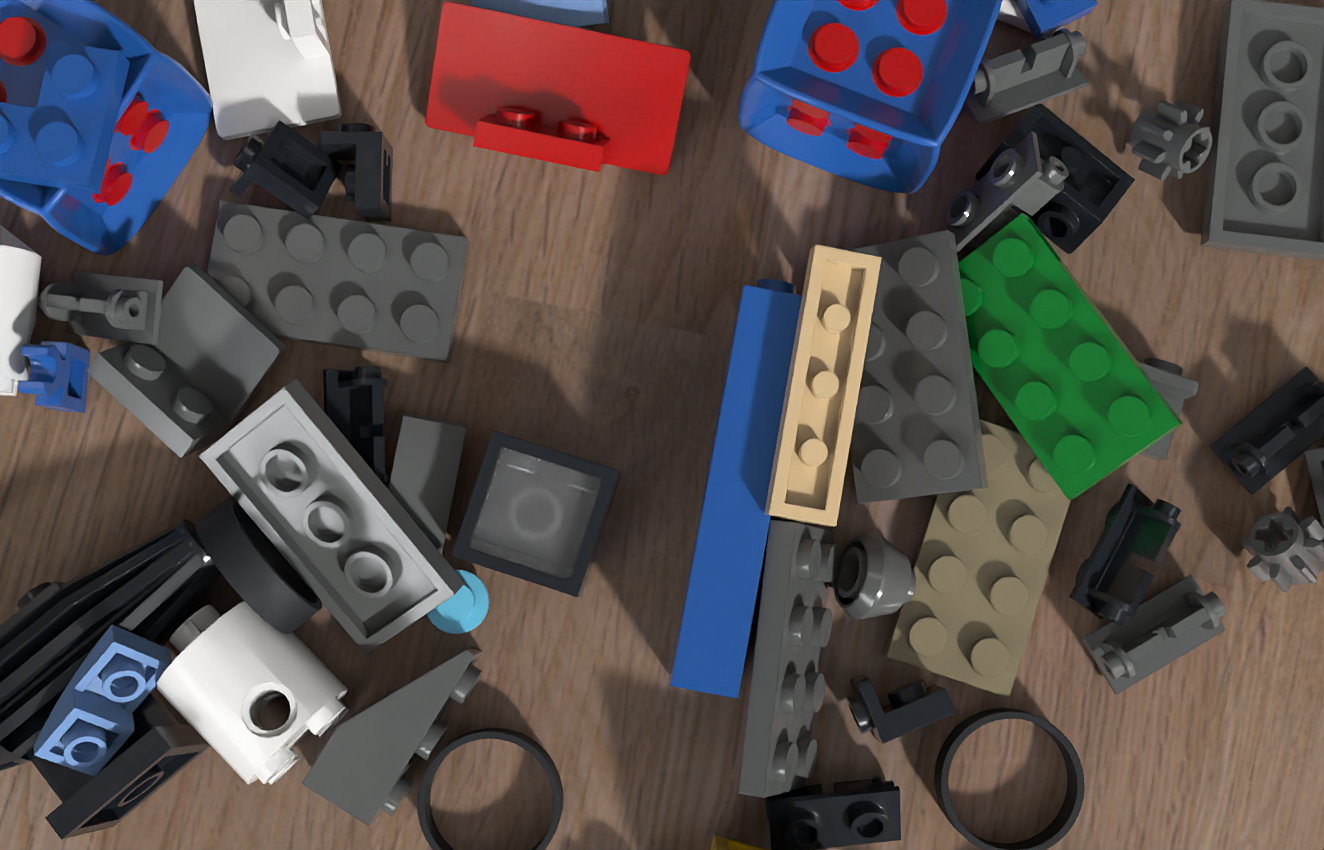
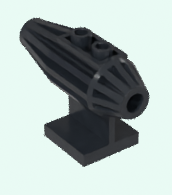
(47, 640)

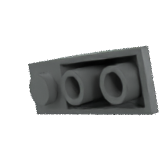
(372, 752)

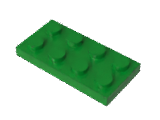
(1056, 360)

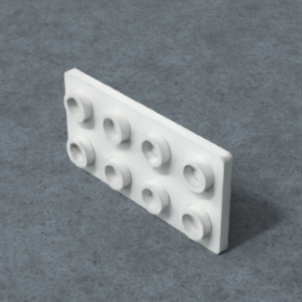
(267, 64)

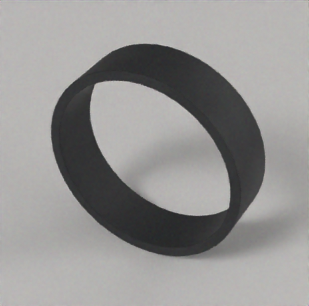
(256, 567)
(1075, 780)
(425, 816)

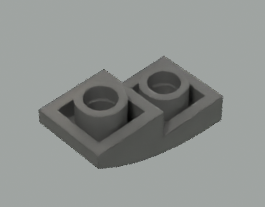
(427, 471)

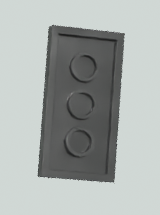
(1268, 132)
(342, 279)
(917, 391)
(331, 517)
(786, 659)

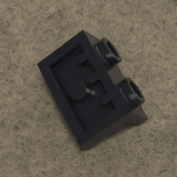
(1090, 189)

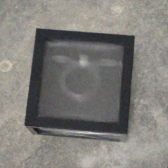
(536, 514)

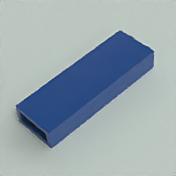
(732, 516)

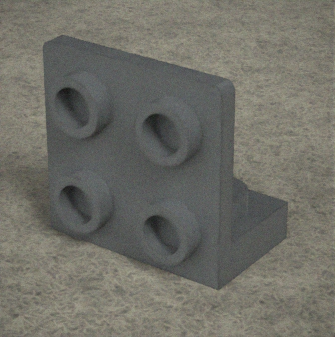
(200, 371)

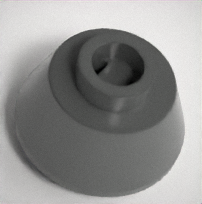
(873, 577)

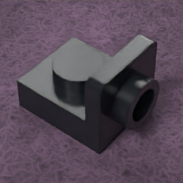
(286, 168)
(370, 179)
(909, 710)

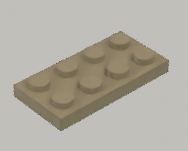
(982, 569)

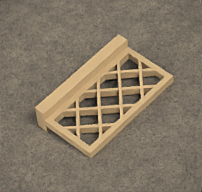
(822, 386)

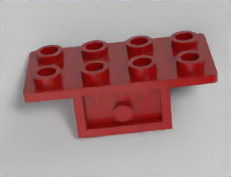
(556, 90)

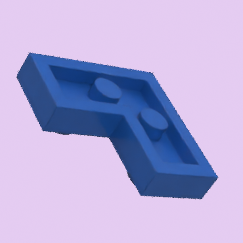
(72, 127)

